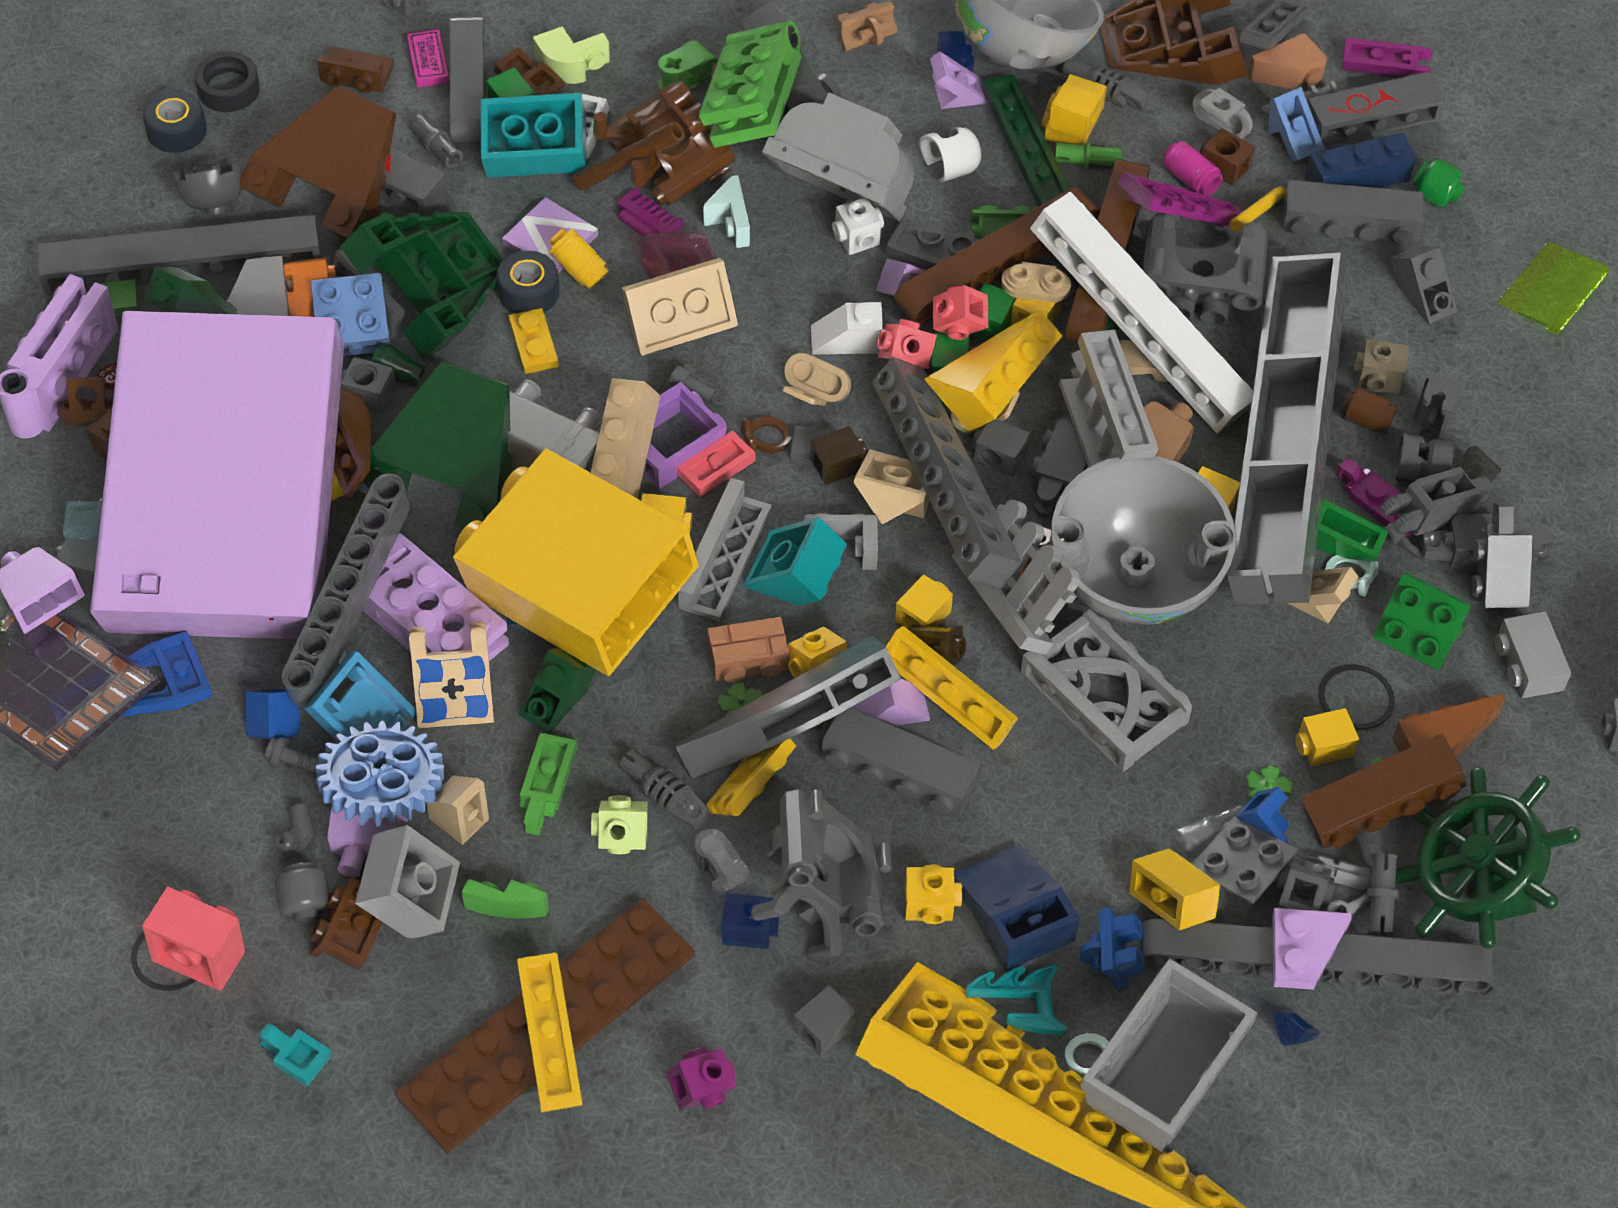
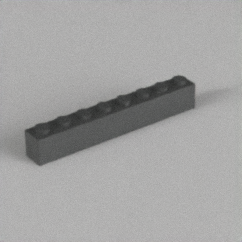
(197, 250)

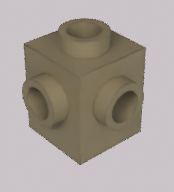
(1381, 366)

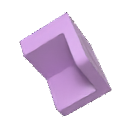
(894, 275)

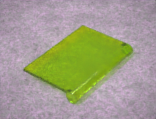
(1554, 286)

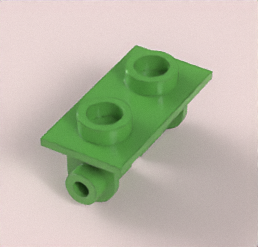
(992, 219)

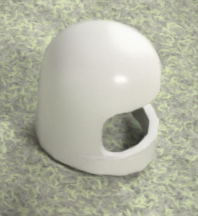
(959, 152)

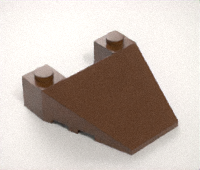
(1170, 41)
(334, 147)

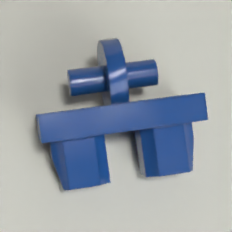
(1108, 949)

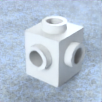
(858, 225)

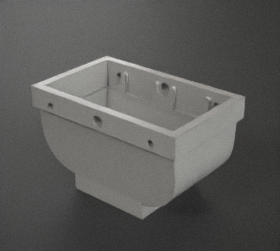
(847, 149)
(1166, 1054)

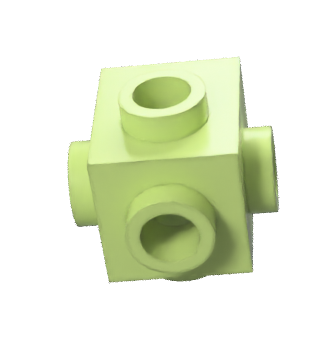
(620, 825)

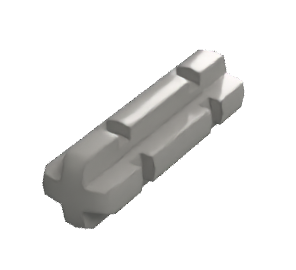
(1348, 873)

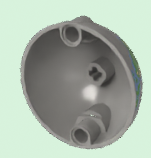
(1028, 31)
(1148, 519)

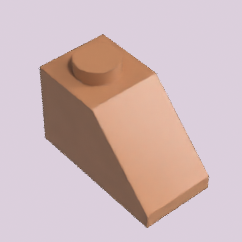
(1289, 64)

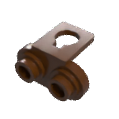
(80, 410)

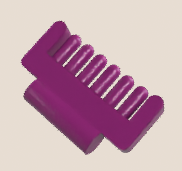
(643, 220)

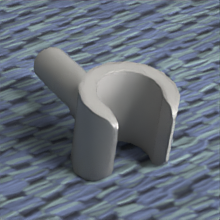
(1350, 907)

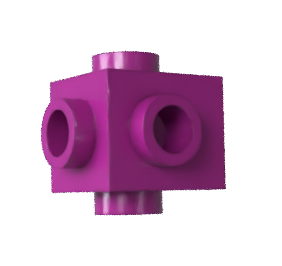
(701, 1078)

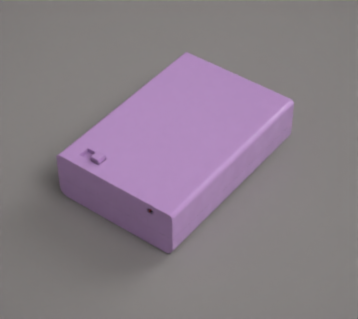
(218, 474)

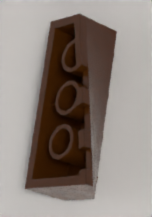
(1384, 792)

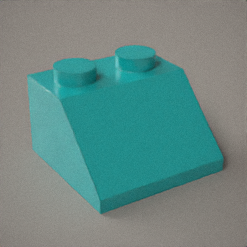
(797, 562)

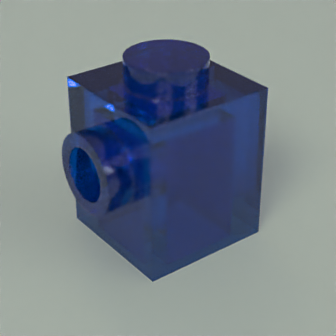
(741, 928)

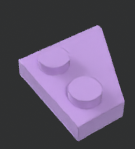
(1304, 945)

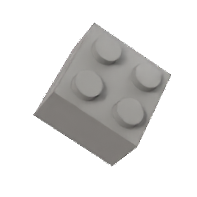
(408, 882)

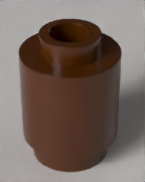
(1369, 410)

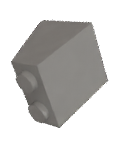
(261, 288)

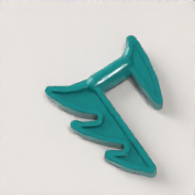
(1034, 986)

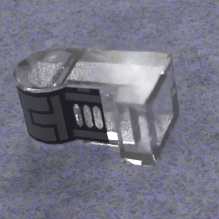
(723, 863)

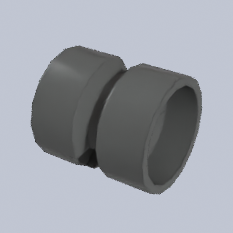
(1422, 459)

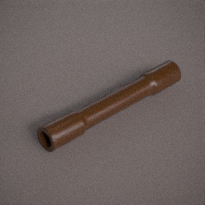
(655, 142)

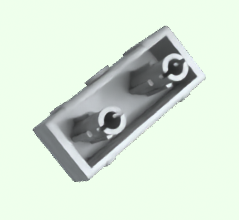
(540, 428)

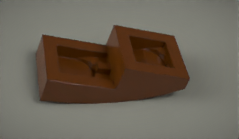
(538, 77)

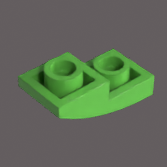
(517, 901)

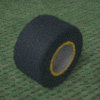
(174, 121)
(528, 282)

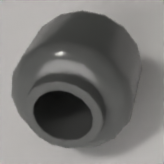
(302, 892)

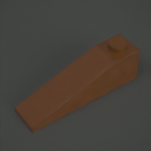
(352, 442)

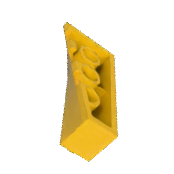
(992, 373)

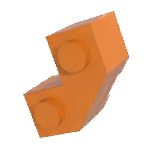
(299, 278)

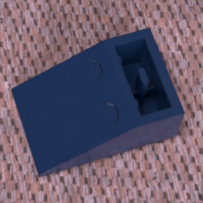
(1018, 906)

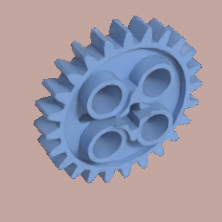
(380, 773)

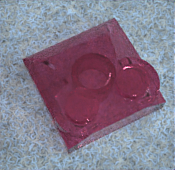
(674, 251)

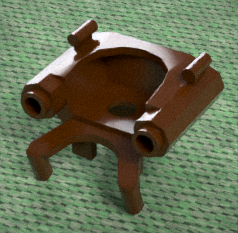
(684, 163)

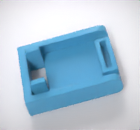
(366, 700)

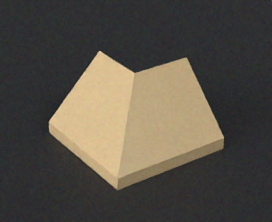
(891, 486)

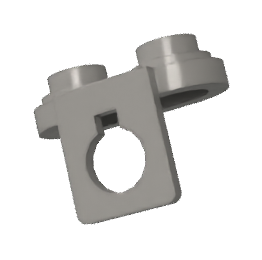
(1222, 111)

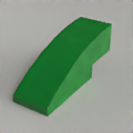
(1348, 534)

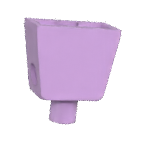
(37, 586)
(354, 840)

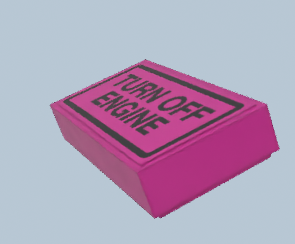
(428, 58)

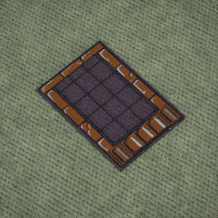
(63, 687)

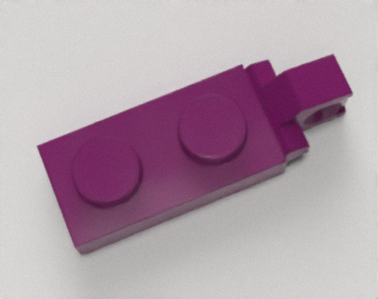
(1368, 490)

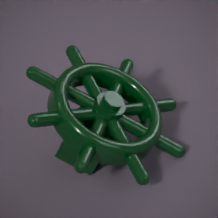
(1502, 862)

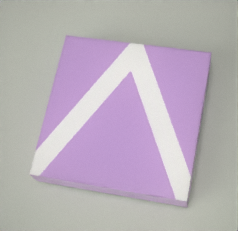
(541, 225)

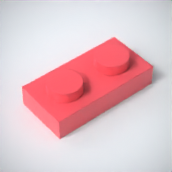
(716, 464)

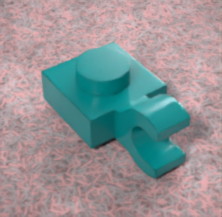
(295, 1056)

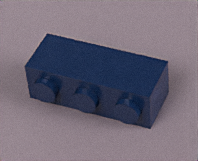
(1364, 164)

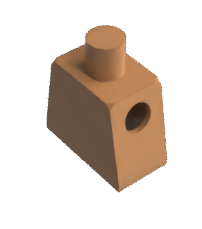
(1170, 429)

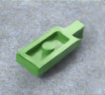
(546, 779)

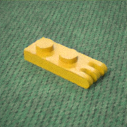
(749, 779)

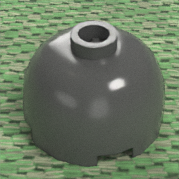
(210, 185)

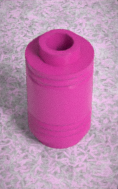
(1192, 168)

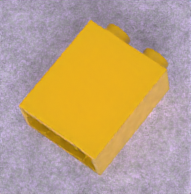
(575, 560)

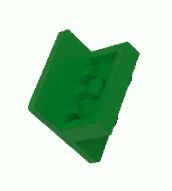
(1422, 621)

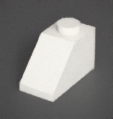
(848, 330)

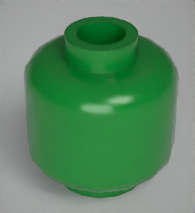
(1439, 182)

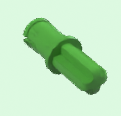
(1086, 154)

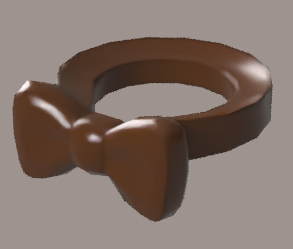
(749, 427)

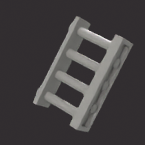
(1107, 403)

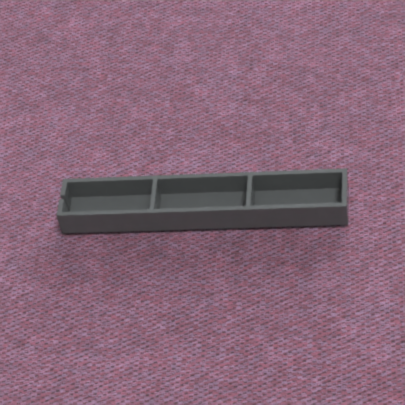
(1288, 431)

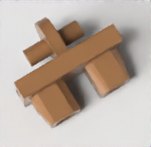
(866, 25)

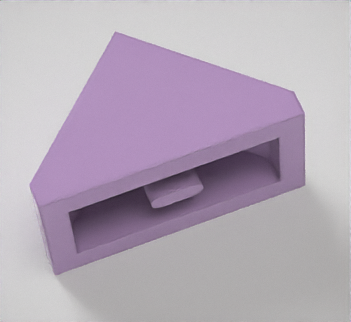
(896, 704)

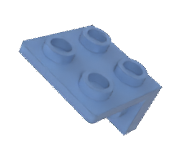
(358, 309)

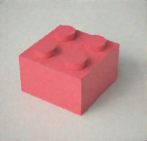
(194, 938)

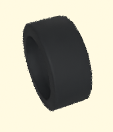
(232, 99)

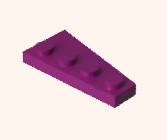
(1177, 201)

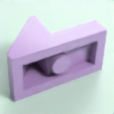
(955, 83)

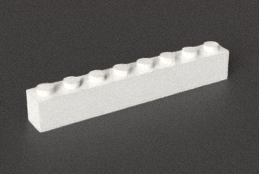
(1143, 312)

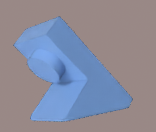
(1294, 121)

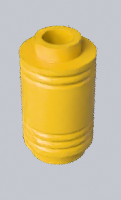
(578, 258)

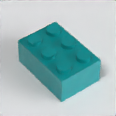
(533, 135)

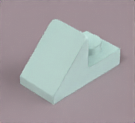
(729, 208)

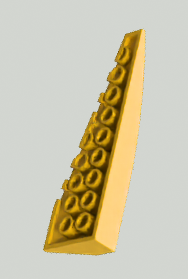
(988, 1075)

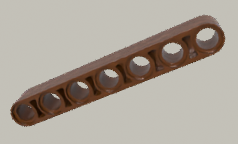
(1119, 219)
(980, 262)

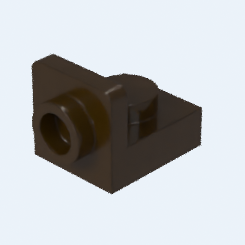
(946, 642)

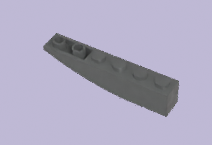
(791, 708)

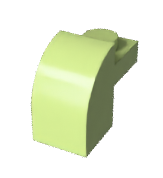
(568, 58)

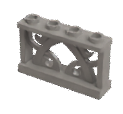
(1125, 662)

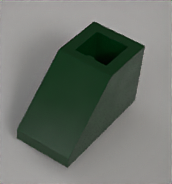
(556, 689)

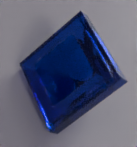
(1293, 1028)

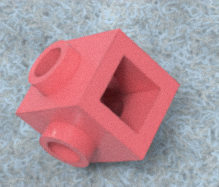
(960, 312)
(906, 343)

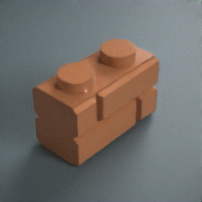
(748, 649)

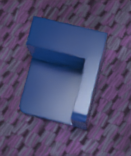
(271, 714)
(1264, 814)

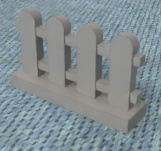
(1015, 602)

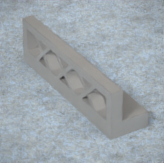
(711, 546)

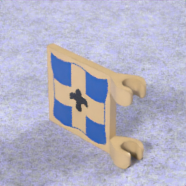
(454, 684)

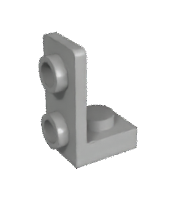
(859, 528)

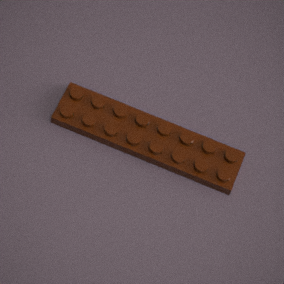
(496, 1058)

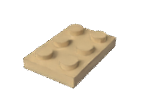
(680, 306)

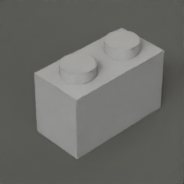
(1532, 655)

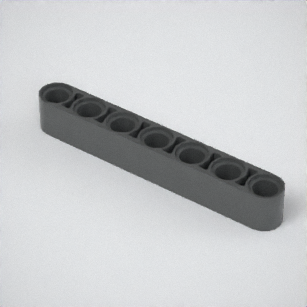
(346, 573)

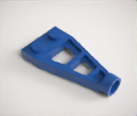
(181, 671)

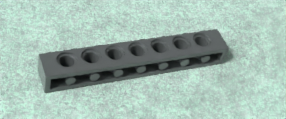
(947, 474)

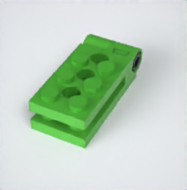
(751, 83)

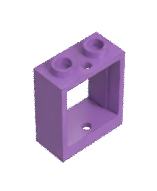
(690, 404)

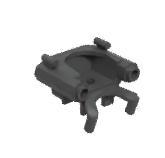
(1235, 274)
(828, 866)

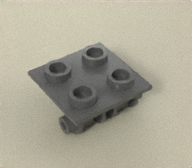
(1244, 859)

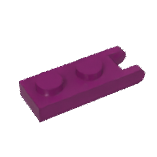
(1384, 57)

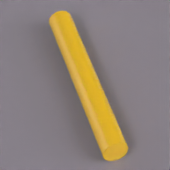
(1257, 208)

